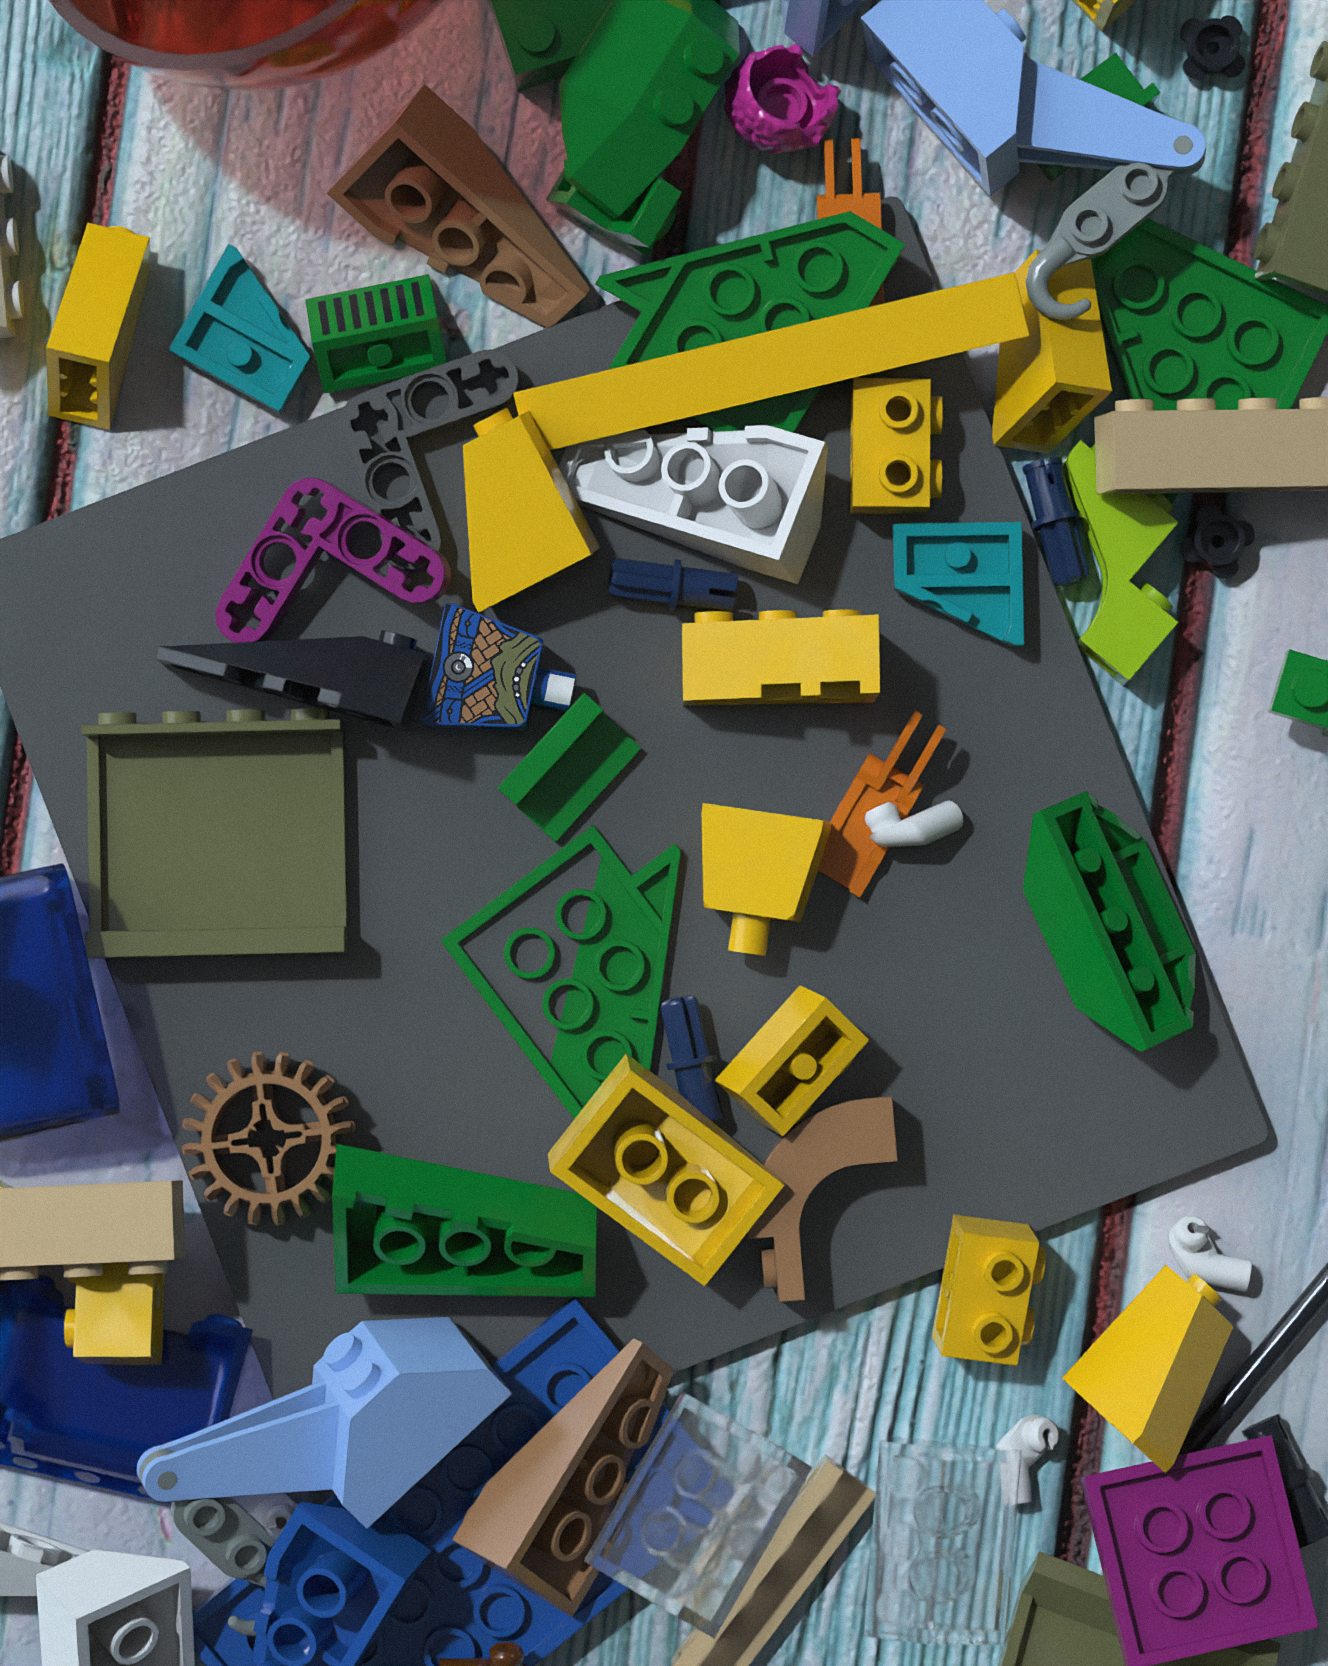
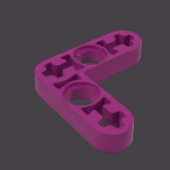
(328, 534)

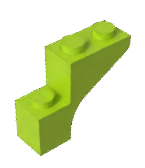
(1122, 537)

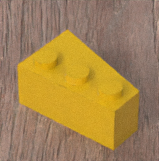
(781, 658)

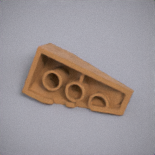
(448, 197)
(562, 1486)

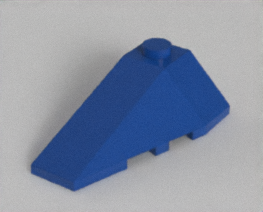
(331, 1587)

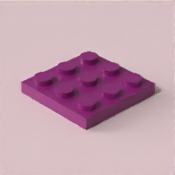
(1199, 1553)

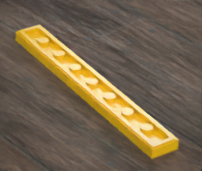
(777, 362)

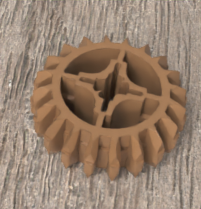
(215, 1145)

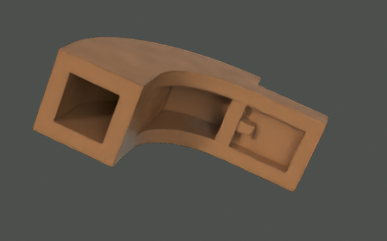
(811, 1150)

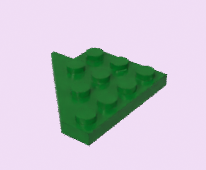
(750, 290)
(1201, 324)
(615, 976)

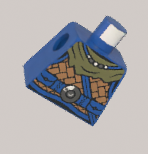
(489, 676)

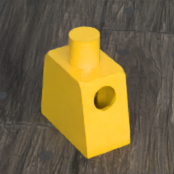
(759, 869)

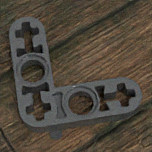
(407, 425)

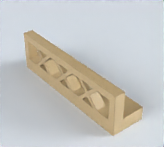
(802, 1545)

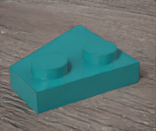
(242, 336)
(964, 573)

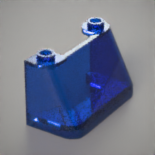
(51, 1026)
(98, 1419)

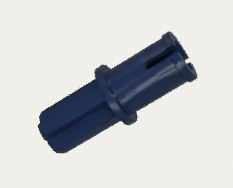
(1056, 521)
(672, 584)
(691, 1055)

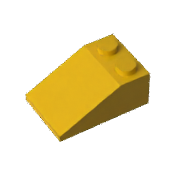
(663, 1170)

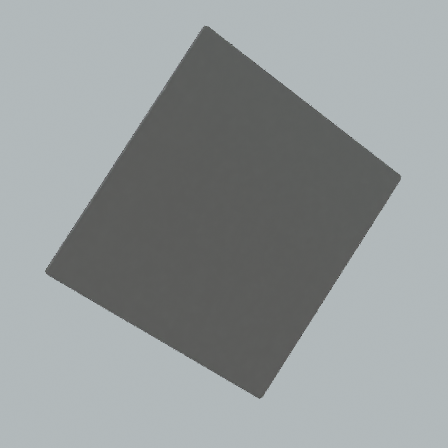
(992, 1072)

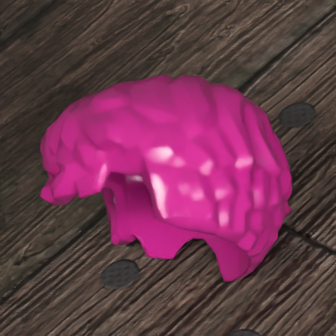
(777, 102)

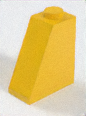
(96, 325)
(1055, 373)
(518, 510)
(1155, 1364)

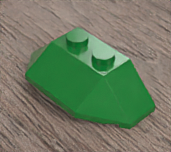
(641, 93)
(1110, 922)

